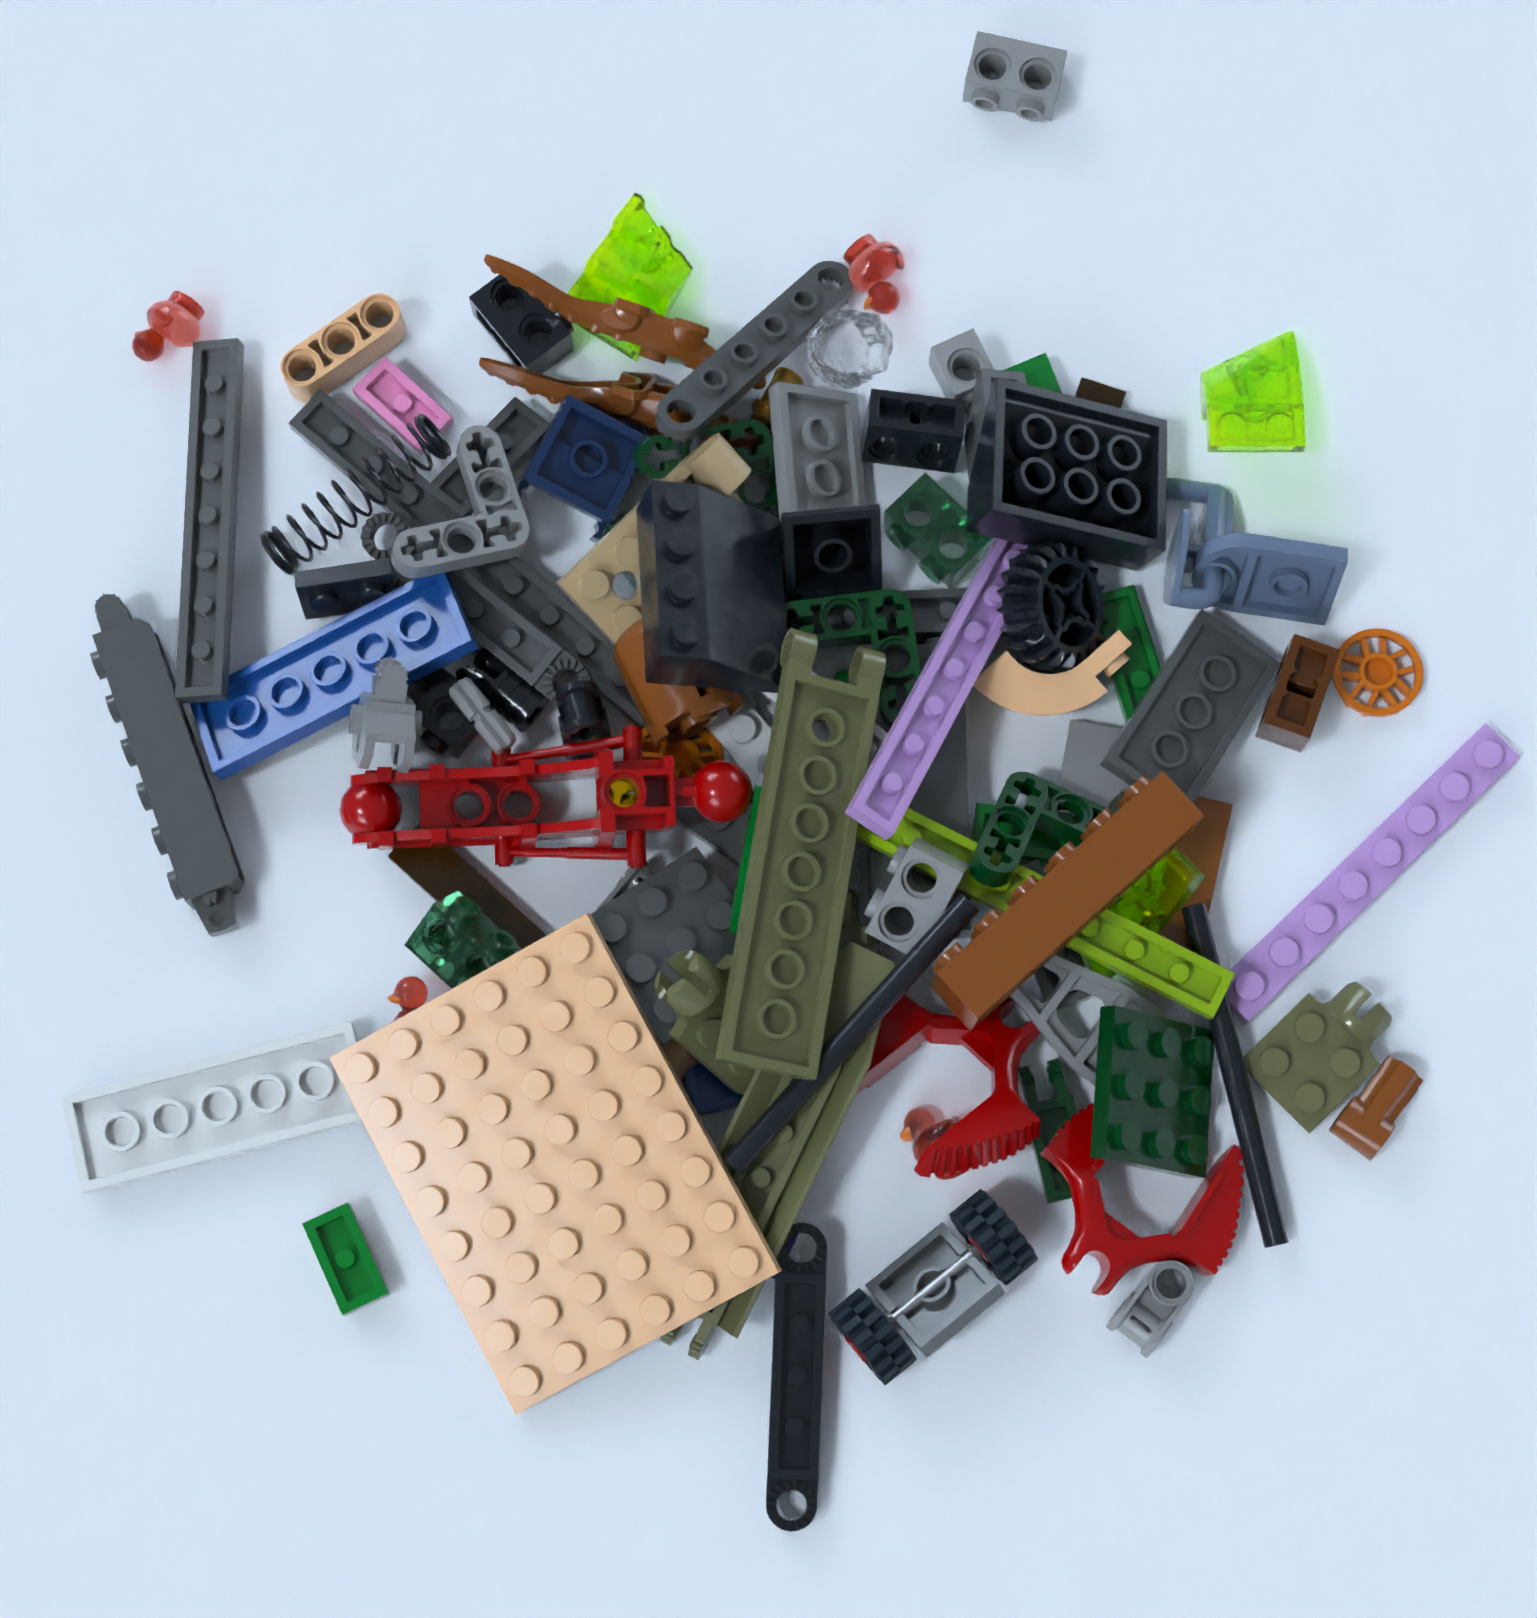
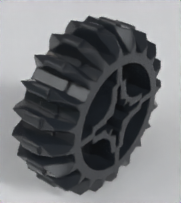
(1052, 606)

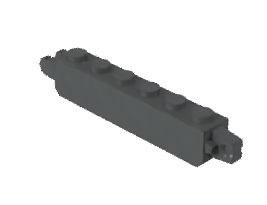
(169, 765)

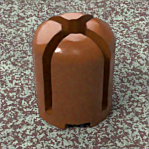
(666, 709)

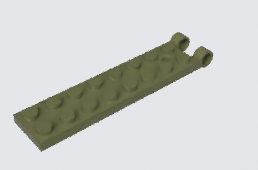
(799, 864)

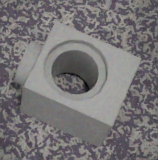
(955, 353)

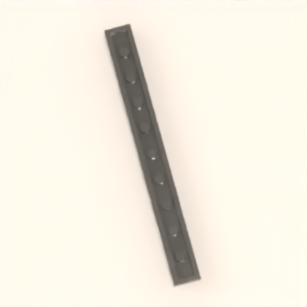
(346, 440)

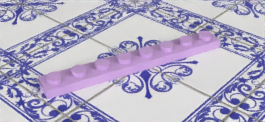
(934, 698)
(1368, 871)

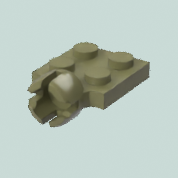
(699, 1008)
(1318, 1054)

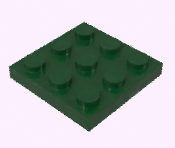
(1152, 1093)

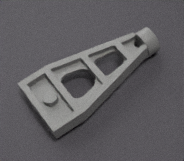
(1077, 1053)

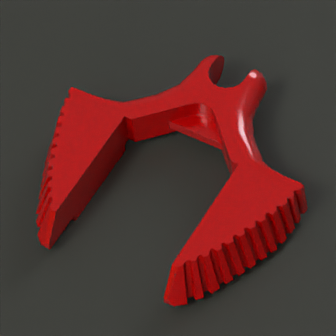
(996, 1125)
(1196, 1239)

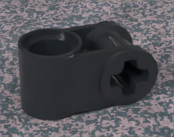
(581, 713)

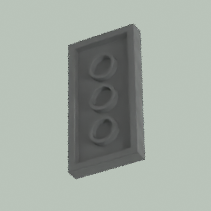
(1192, 707)

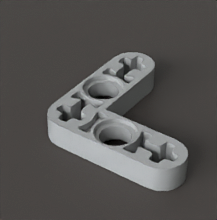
(488, 516)

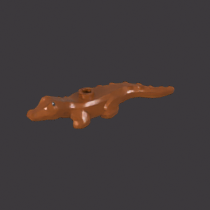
(622, 320)
(628, 400)

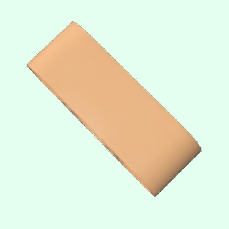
(352, 327)

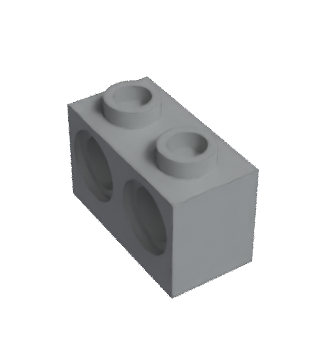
(1016, 64)
(923, 901)

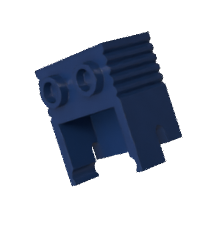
(584, 461)

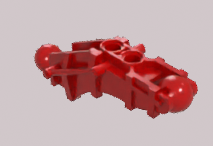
(374, 809)

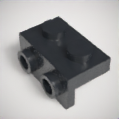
(343, 587)

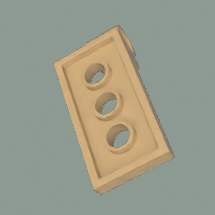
(592, 577)

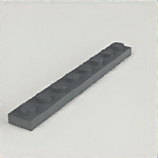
(210, 522)

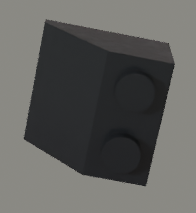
(831, 551)

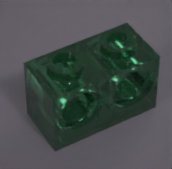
(945, 526)
(461, 955)

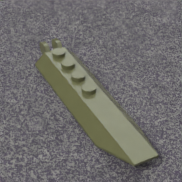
(788, 1166)

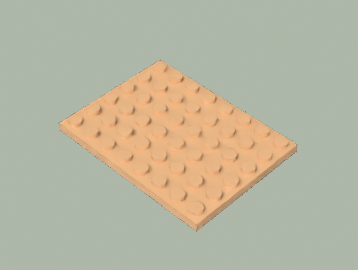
(554, 1164)

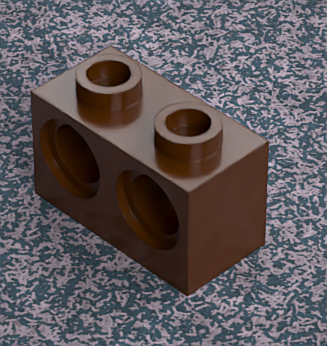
(1297, 693)

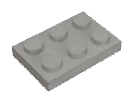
(816, 448)

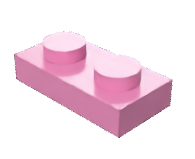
(398, 401)

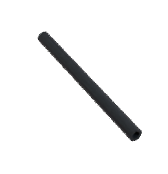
(853, 1032)
(1239, 1091)

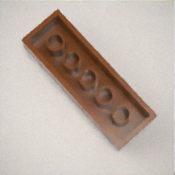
(1066, 900)

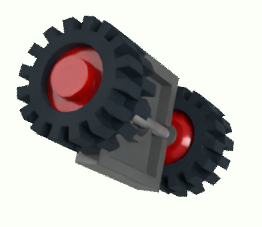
(934, 1287)

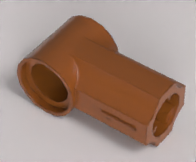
(1369, 1118)

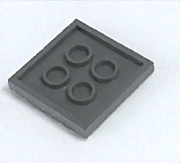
(662, 915)

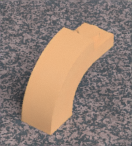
(1052, 694)

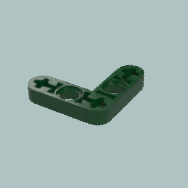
(760, 461)
(867, 627)
(1038, 813)

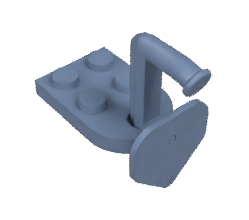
(1247, 569)

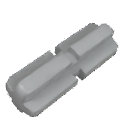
(487, 722)

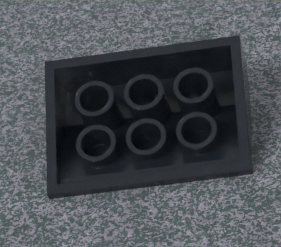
(1070, 475)
(709, 589)

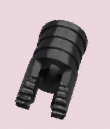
(505, 691)

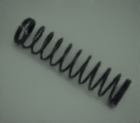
(436, 446)

